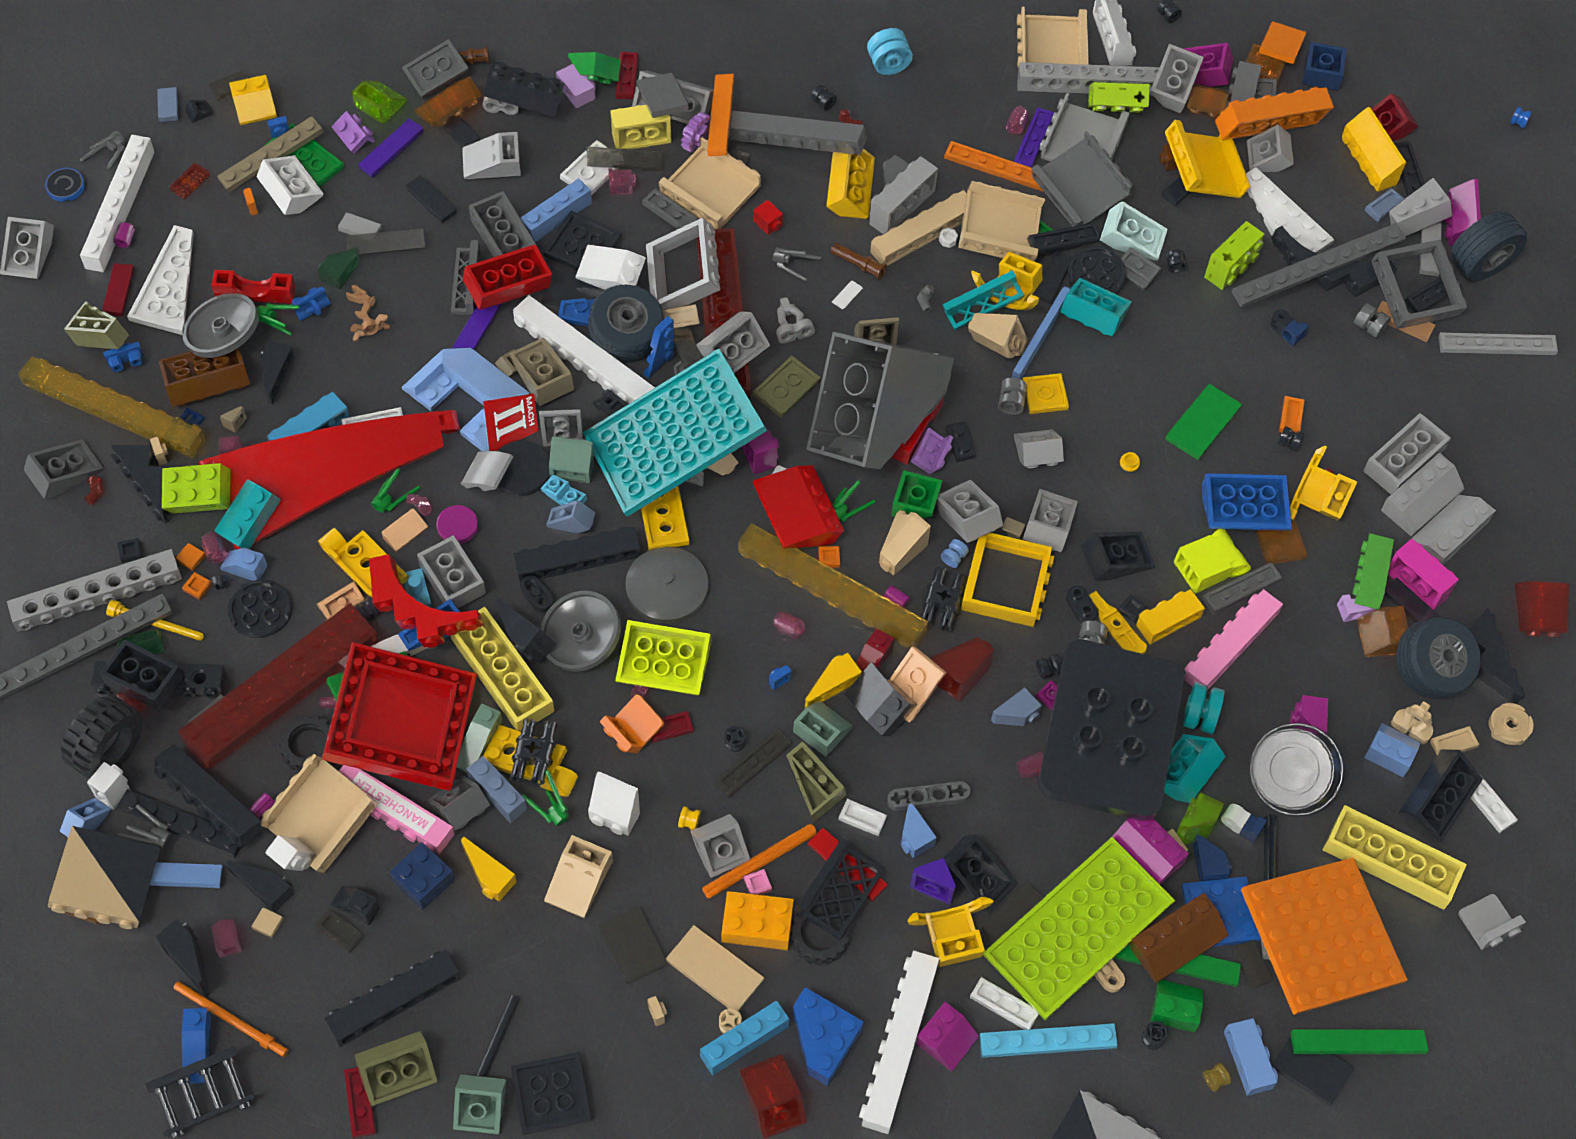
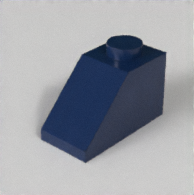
(1210, 860)

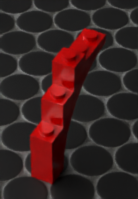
(408, 612)

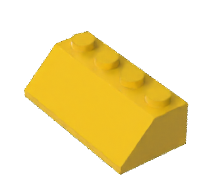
(1374, 150)
(851, 184)

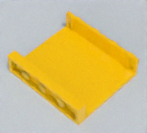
(1207, 163)

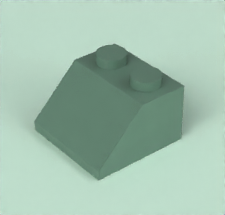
(479, 1104)

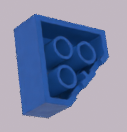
(824, 1034)

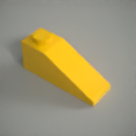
(836, 678)
(492, 875)

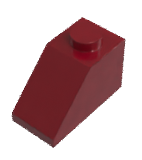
(875, 650)

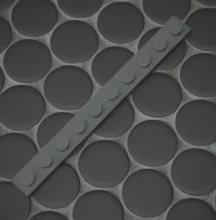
(1318, 265)
(83, 645)

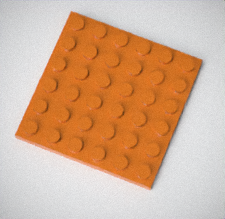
(1323, 935)

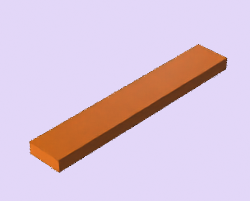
(720, 115)
(991, 164)

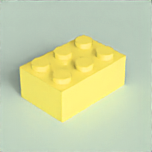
(637, 129)

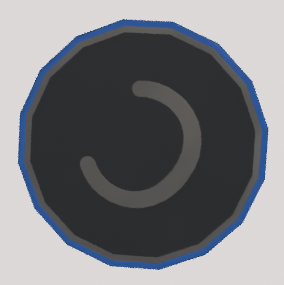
(64, 184)

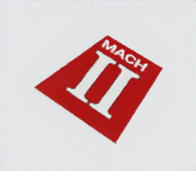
(509, 419)

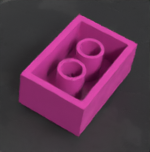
(1422, 574)

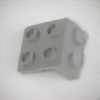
(1490, 922)

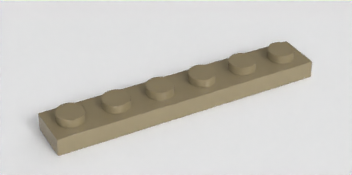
(277, 148)

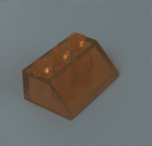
(449, 102)

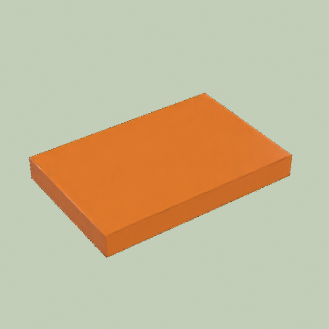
(1282, 42)

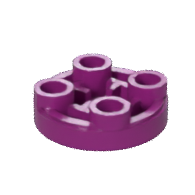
(457, 521)

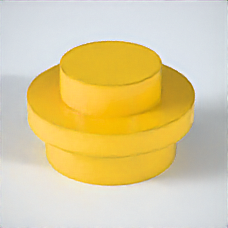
(1130, 462)

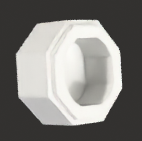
(948, 237)

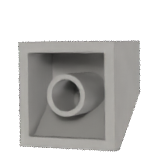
(1270, 150)
(1039, 448)
(720, 845)

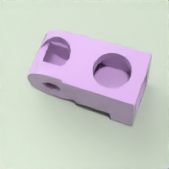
(1351, 611)

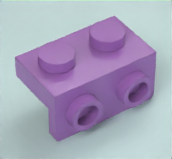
(352, 131)
(931, 451)

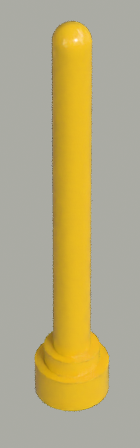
(116, 608)

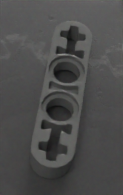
(929, 799)

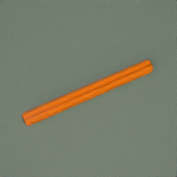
(759, 860)

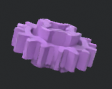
(694, 131)

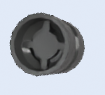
(1365, 320)
(1012, 396)
(1093, 631)

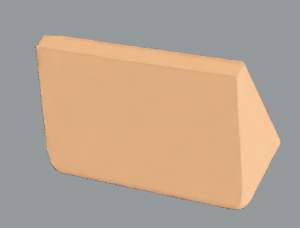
(404, 530)
(339, 599)

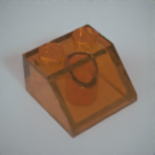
(1207, 100)
(1382, 630)

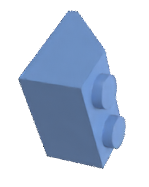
(1392, 750)

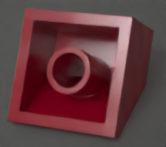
(1395, 117)

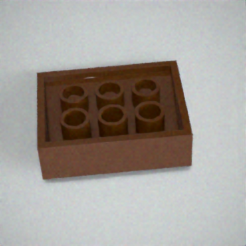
(197, 377)

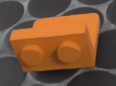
(633, 725)

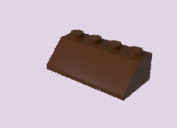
(1179, 938)

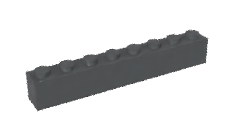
(797, 132)

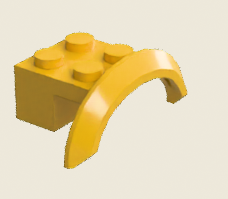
(1028, 278)
(1322, 490)
(954, 932)

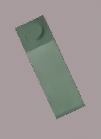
(478, 736)

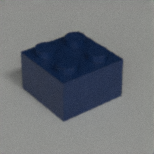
(1324, 66)
(422, 875)

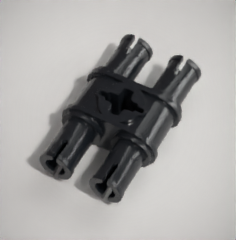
(952, 595)
(533, 751)

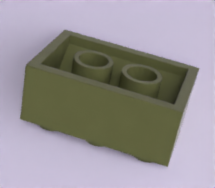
(396, 1068)

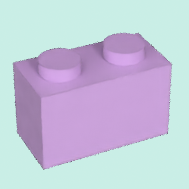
(576, 86)

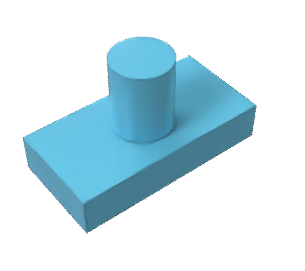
(416, 587)

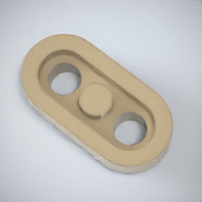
(1108, 972)

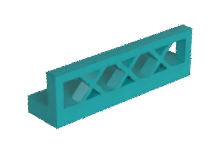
(980, 294)

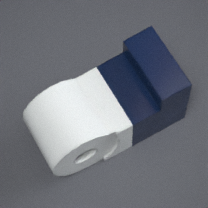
(1243, 822)

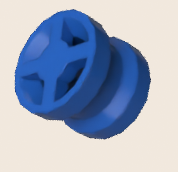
(1520, 117)

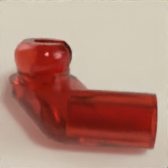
(845, 118)
(96, 489)

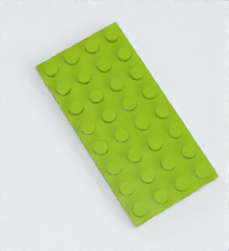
(1078, 928)

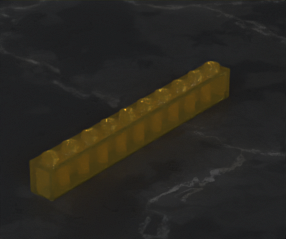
(111, 406)
(832, 586)

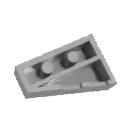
(1421, 208)

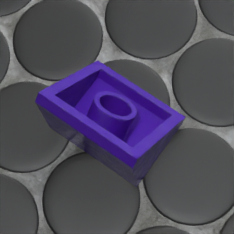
(934, 880)

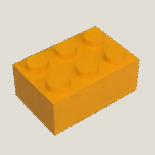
(757, 920)

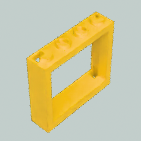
(1016, 547)

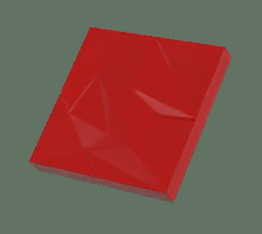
(400, 716)

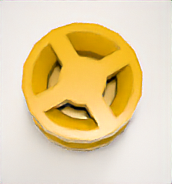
(689, 818)

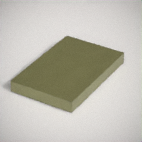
(786, 386)

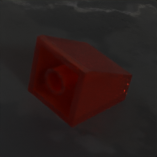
(1542, 607)
(964, 666)
(773, 1096)

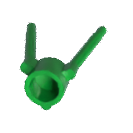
(268, 316)
(382, 499)
(840, 508)
(558, 812)

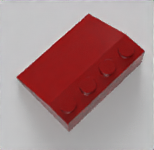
(799, 508)

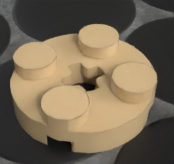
(1502, 732)

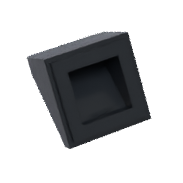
(198, 110)

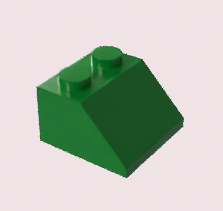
(596, 66)
(916, 494)
(1177, 1005)

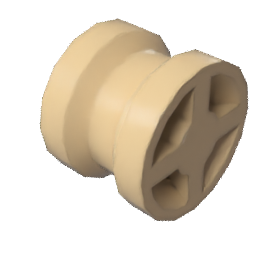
(729, 1016)

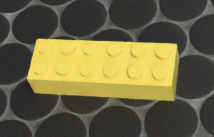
(504, 672)
(1395, 857)

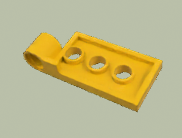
(674, 518)
(339, 549)
(506, 737)

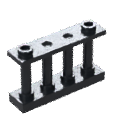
(182, 1078)

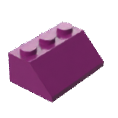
(1465, 209)
(1151, 848)

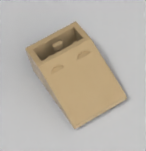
(578, 876)

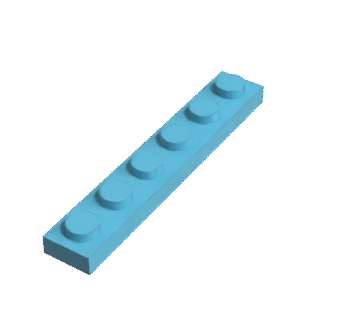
(1048, 1040)

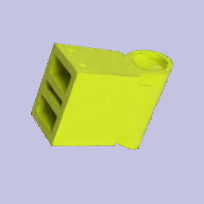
(1210, 561)

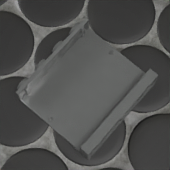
(1083, 182)

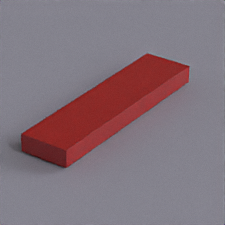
(825, 843)

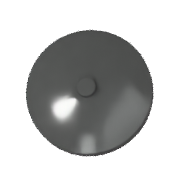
(220, 325)
(666, 585)
(584, 630)

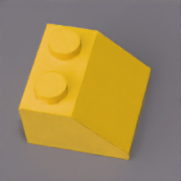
(253, 99)

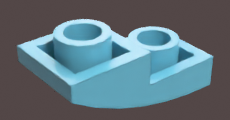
(561, 492)

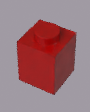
(768, 217)

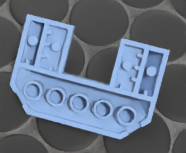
(471, 373)

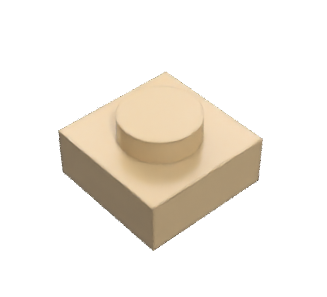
(160, 450)
(657, 1010)

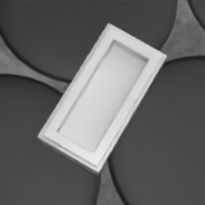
(862, 817)

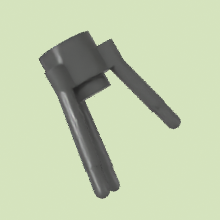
(113, 141)
(783, 257)
(156, 837)

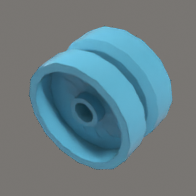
(889, 51)

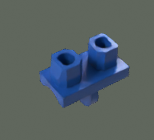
(311, 303)
(126, 353)

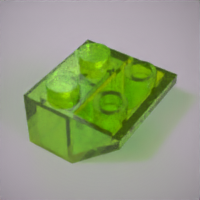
(377, 100)
(1199, 818)

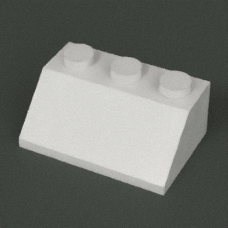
(288, 184)

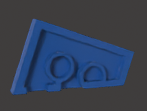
(575, 311)
(662, 345)

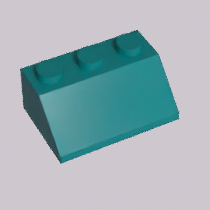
(1095, 307)
(247, 515)
(1191, 765)

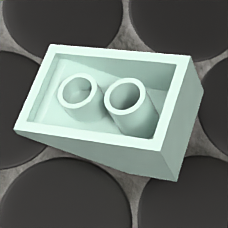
(1130, 228)

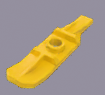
(1123, 633)

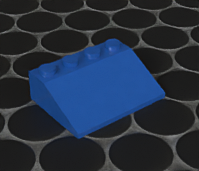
(1246, 501)

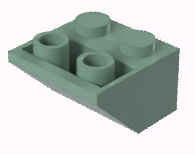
(571, 459)
(821, 727)

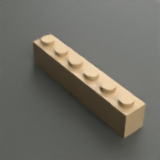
(919, 230)

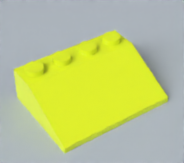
(663, 657)

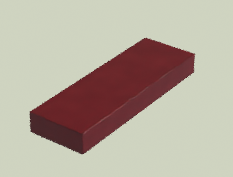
(627, 75)
(118, 289)
(359, 1107)

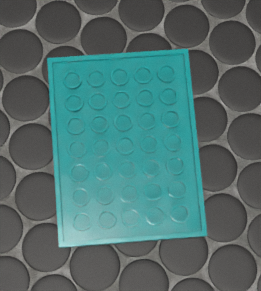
(674, 432)

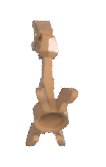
(369, 325)

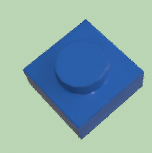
(278, 126)
(779, 677)

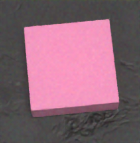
(758, 883)

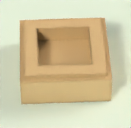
(267, 922)

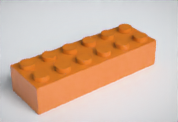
(1285, 110)

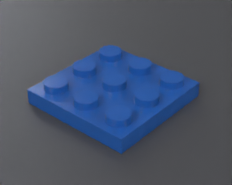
(1231, 905)

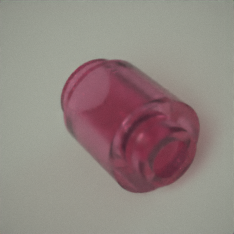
(1017, 120)
(213, 547)
(788, 624)
(1030, 765)

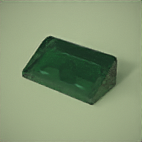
(149, 640)

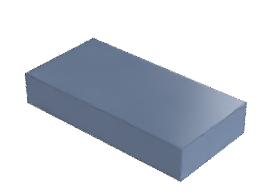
(167, 104)
(1382, 205)

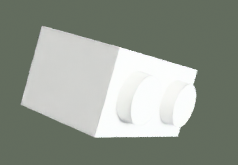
(108, 785)
(290, 853)

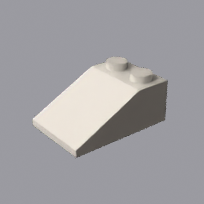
(609, 267)
(614, 804)

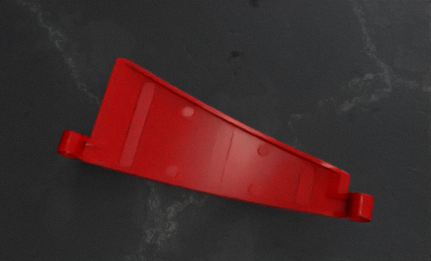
(332, 461)

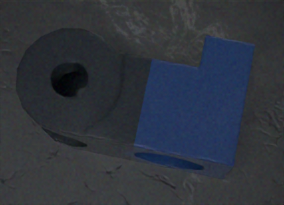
(1288, 327)

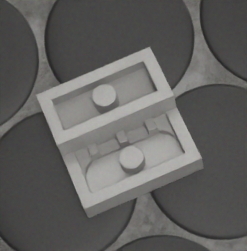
(487, 470)

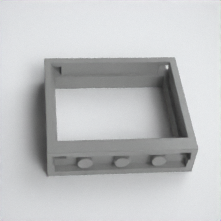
(710, 263)

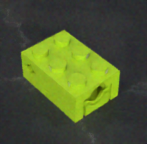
(1118, 96)
(1234, 255)
(196, 488)

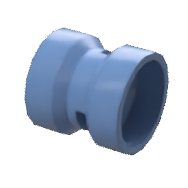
(953, 555)

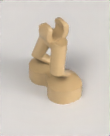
(1405, 721)

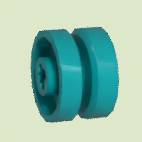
(1200, 707)

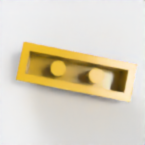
(1170, 616)

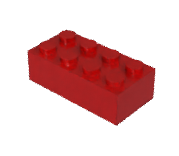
(507, 277)

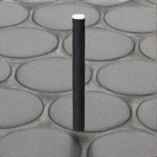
(498, 1034)

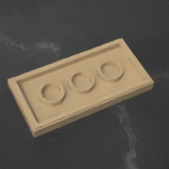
(715, 969)

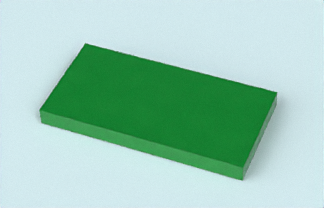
(317, 161)
(1203, 421)

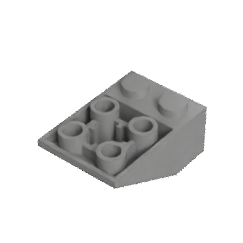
(492, 157)

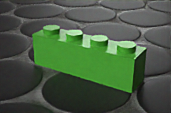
(1373, 571)

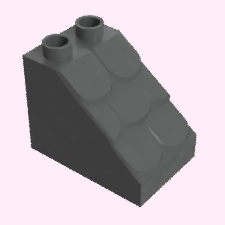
(874, 398)

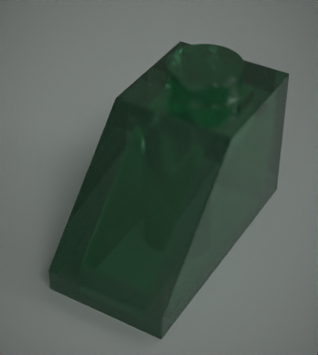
(338, 268)

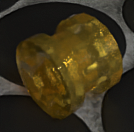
(1216, 1077)

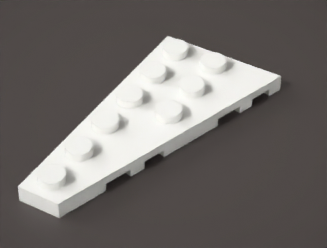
(1282, 211)
(165, 291)

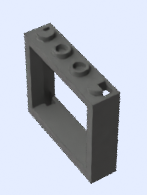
(1393, 295)

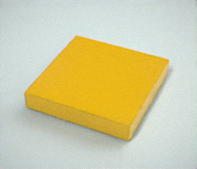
(1046, 393)

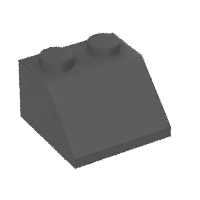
(460, 803)

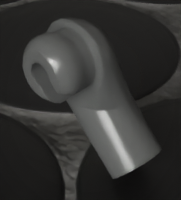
(924, 297)

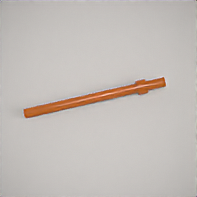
(265, 1040)

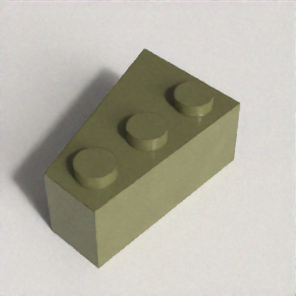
(95, 329)
(815, 781)

